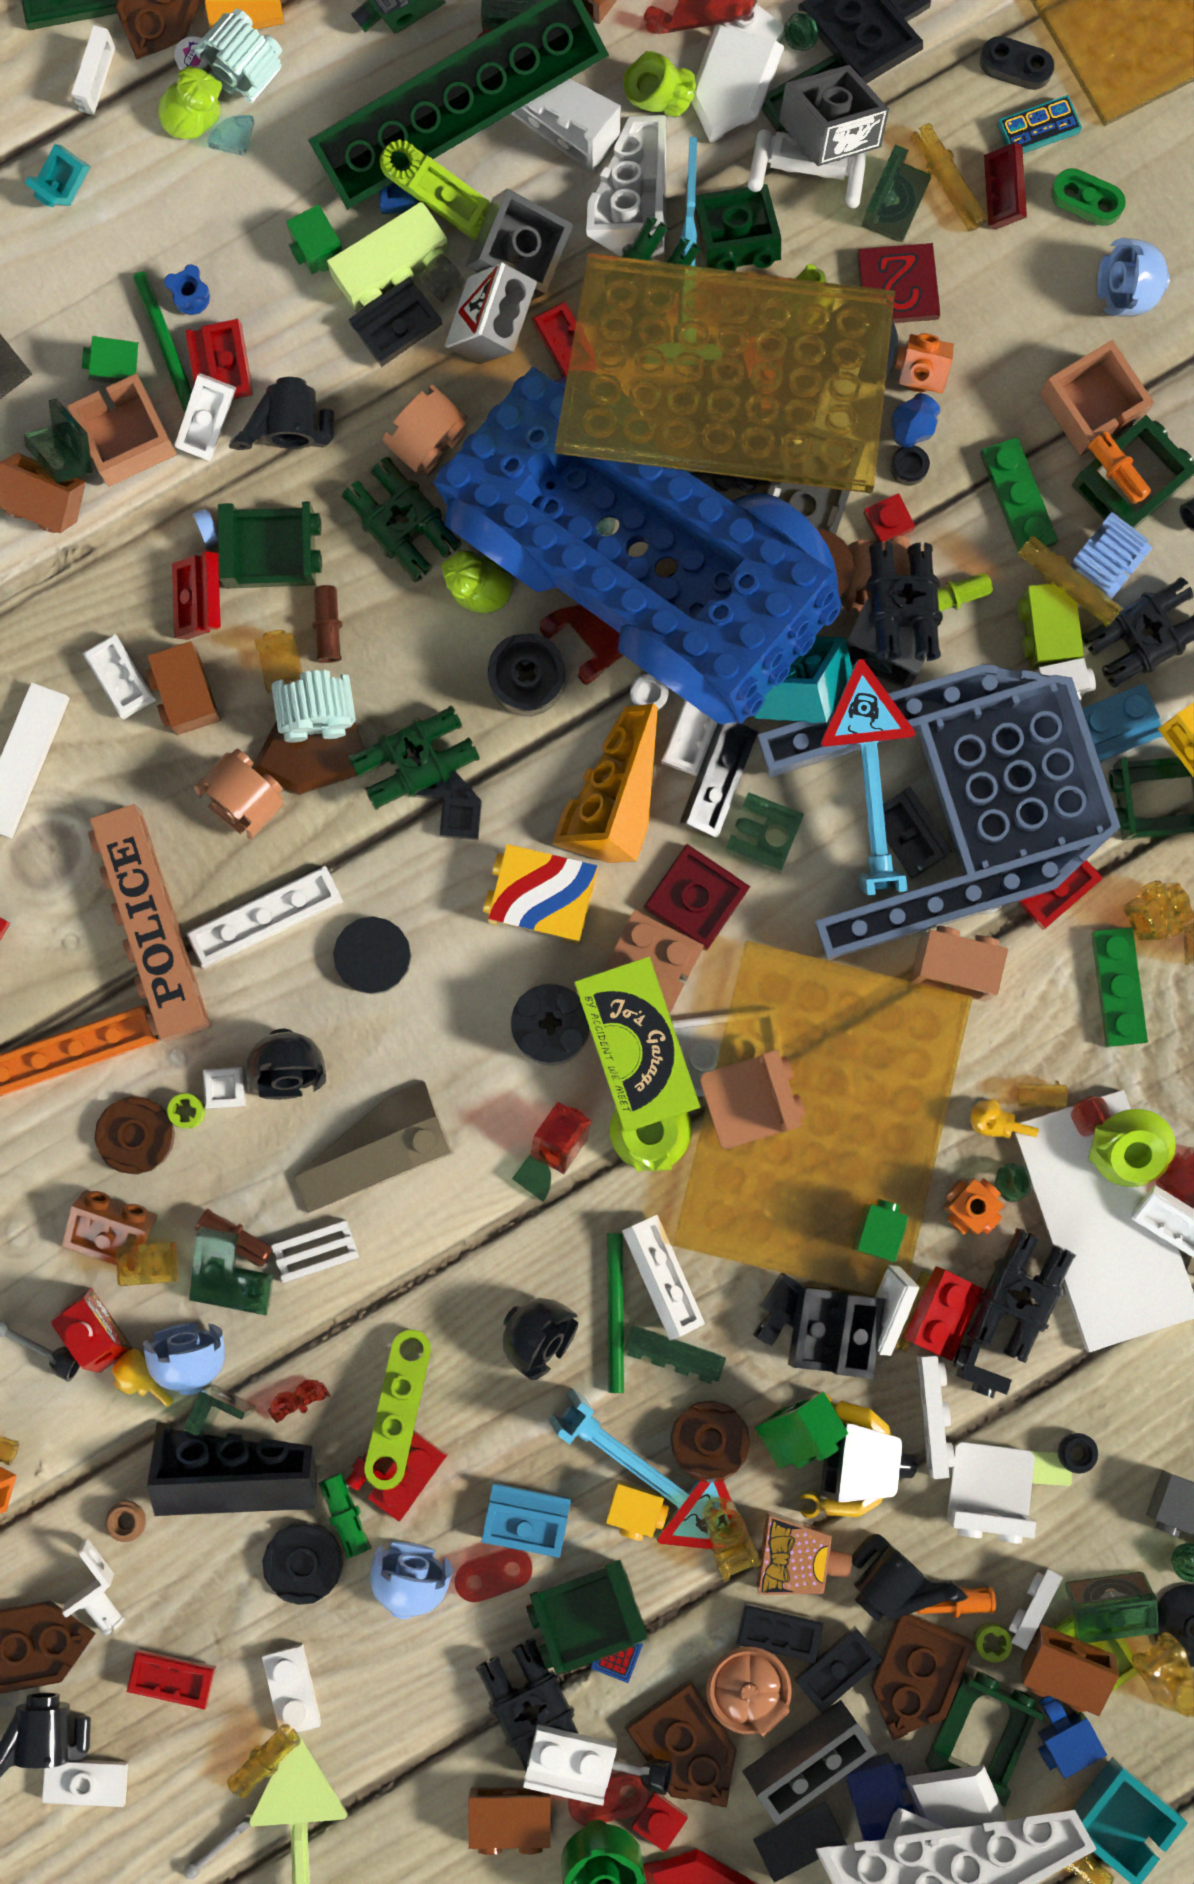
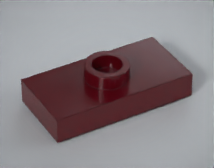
(1005, 186)

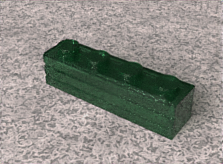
(679, 1354)

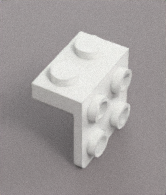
(991, 1492)

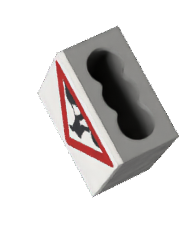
(490, 314)

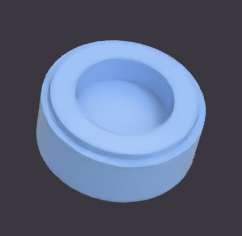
(206, 528)

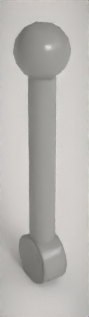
(191, 1870)

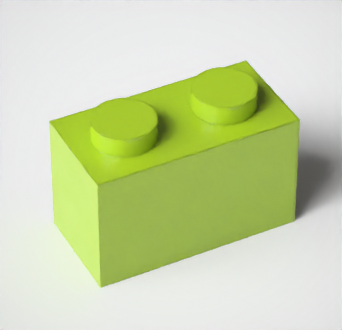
(1050, 626)

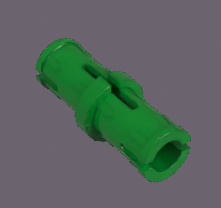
(344, 1515)

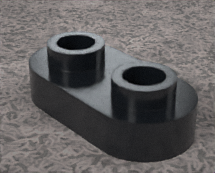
(1016, 65)

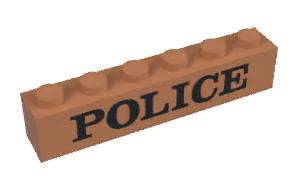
(149, 922)

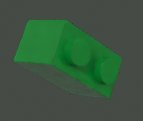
(802, 1431)

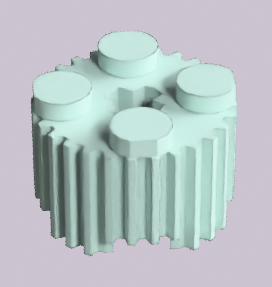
(240, 55)
(313, 706)

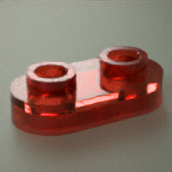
(493, 1574)
(614, 1805)

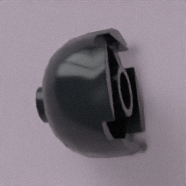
(284, 1065)
(536, 1334)

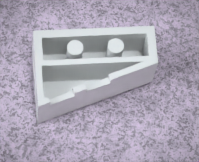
(575, 122)

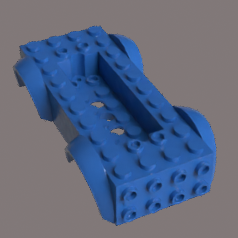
(748, 573)

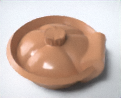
(749, 1691)

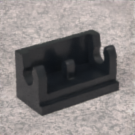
(913, 834)
(795, 1841)

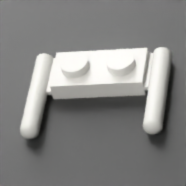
(788, 155)

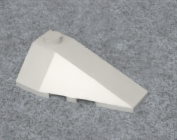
(631, 186)

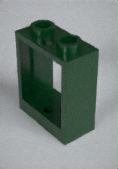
(1106, 499)

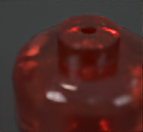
(1090, 1113)

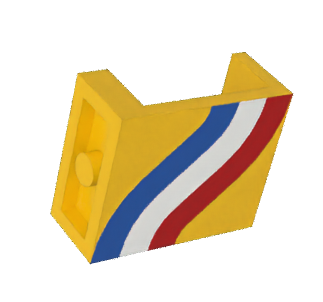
(541, 892)

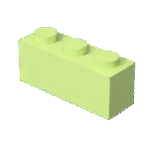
(388, 256)

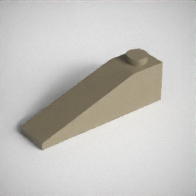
(384, 1144)

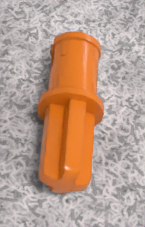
(1119, 467)
(978, 1601)

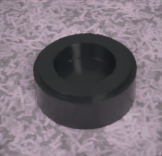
(910, 465)

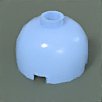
(1132, 278)
(185, 1357)
(409, 1579)

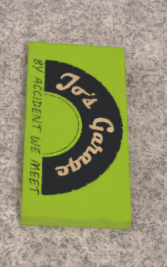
(637, 1044)

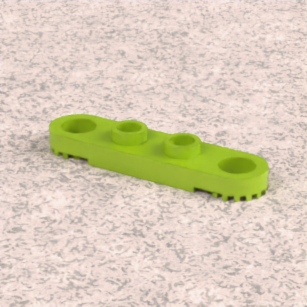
(437, 188)
(397, 1409)

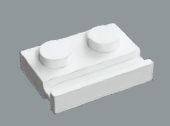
(569, 1765)

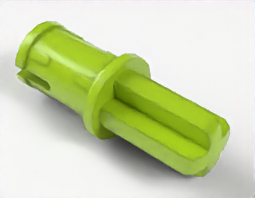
(964, 591)

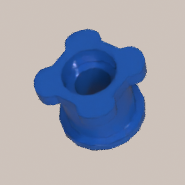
(184, 284)

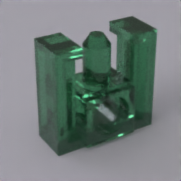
(778, 818)

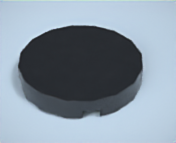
(372, 955)
(302, 1563)

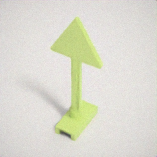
(296, 1797)

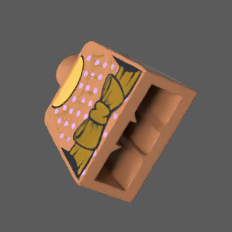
(797, 1558)

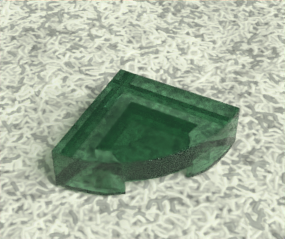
(534, 1177)

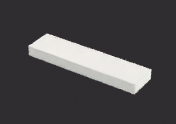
(27, 751)
(264, 917)

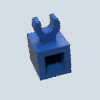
(1068, 1741)

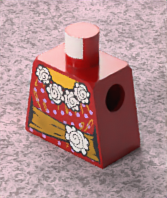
(90, 1332)

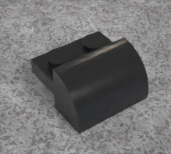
(836, 1331)

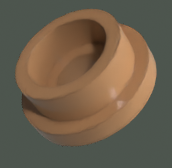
(114, 1525)

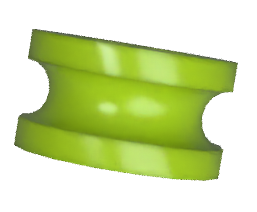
(177, 1119)
(997, 1630)

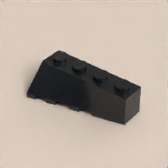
(228, 1474)

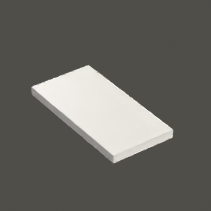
(1122, 1273)

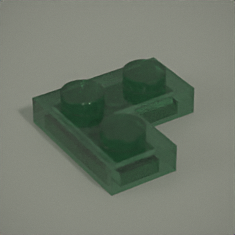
(221, 1283)

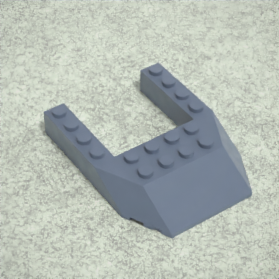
(1011, 784)

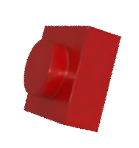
(889, 518)
(659, 1821)

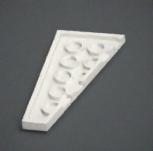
(979, 1854)

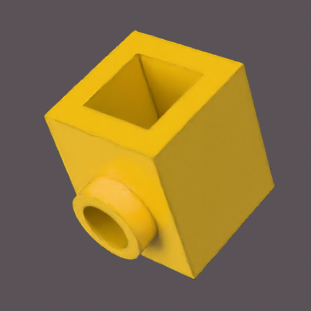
(636, 1510)

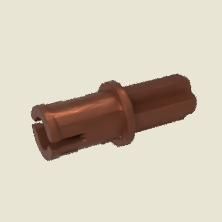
(327, 624)
(248, 1245)

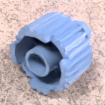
(1111, 552)

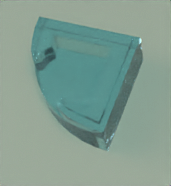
(232, 134)

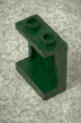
(268, 546)
(587, 1619)

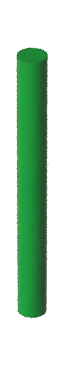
(163, 338)
(615, 1313)

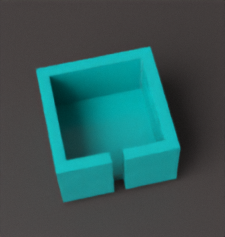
(1120, 1817)

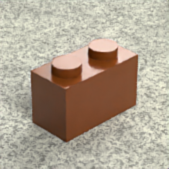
(34, 495)
(183, 688)
(1069, 1670)
(509, 1819)

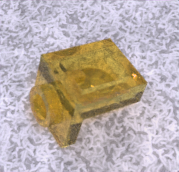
(279, 657)
(146, 1264)

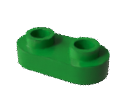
(1088, 195)

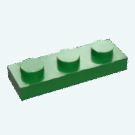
(1018, 493)
(1119, 987)

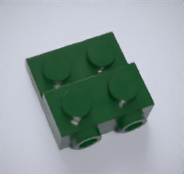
(738, 228)

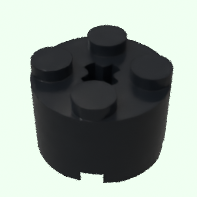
(523, 653)
(532, 1010)

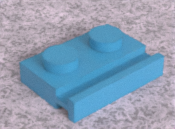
(1122, 722)
(526, 1520)

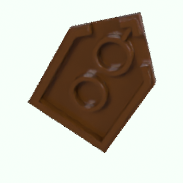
(155, 23)
(308, 763)
(38, 1645)
(919, 1674)
(689, 1736)

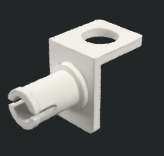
(93, 1595)

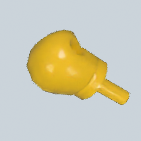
(991, 1121)
(133, 1375)

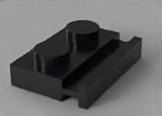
(395, 321)

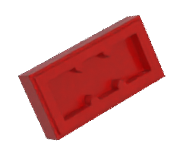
(557, 333)
(171, 1679)

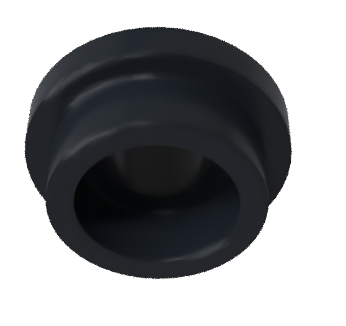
(1089, 1457)

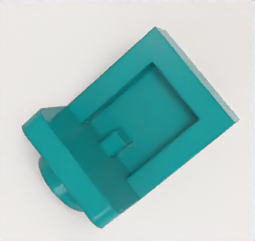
(58, 178)

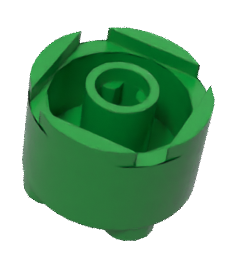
(602, 1856)

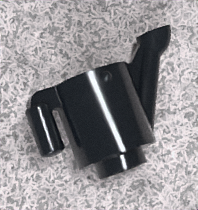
(287, 418)
(894, 1584)
(41, 1734)

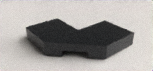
(459, 808)

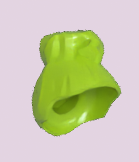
(658, 86)
(190, 104)
(477, 582)

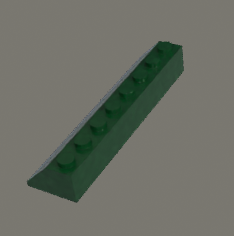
(460, 95)

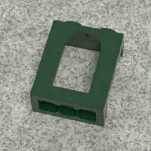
(1128, 773)
(1021, 1719)

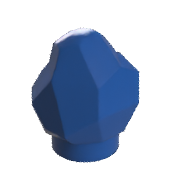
(915, 420)

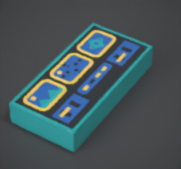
(1041, 124)

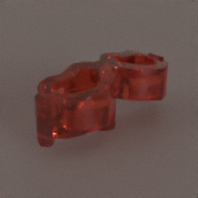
(305, 1394)

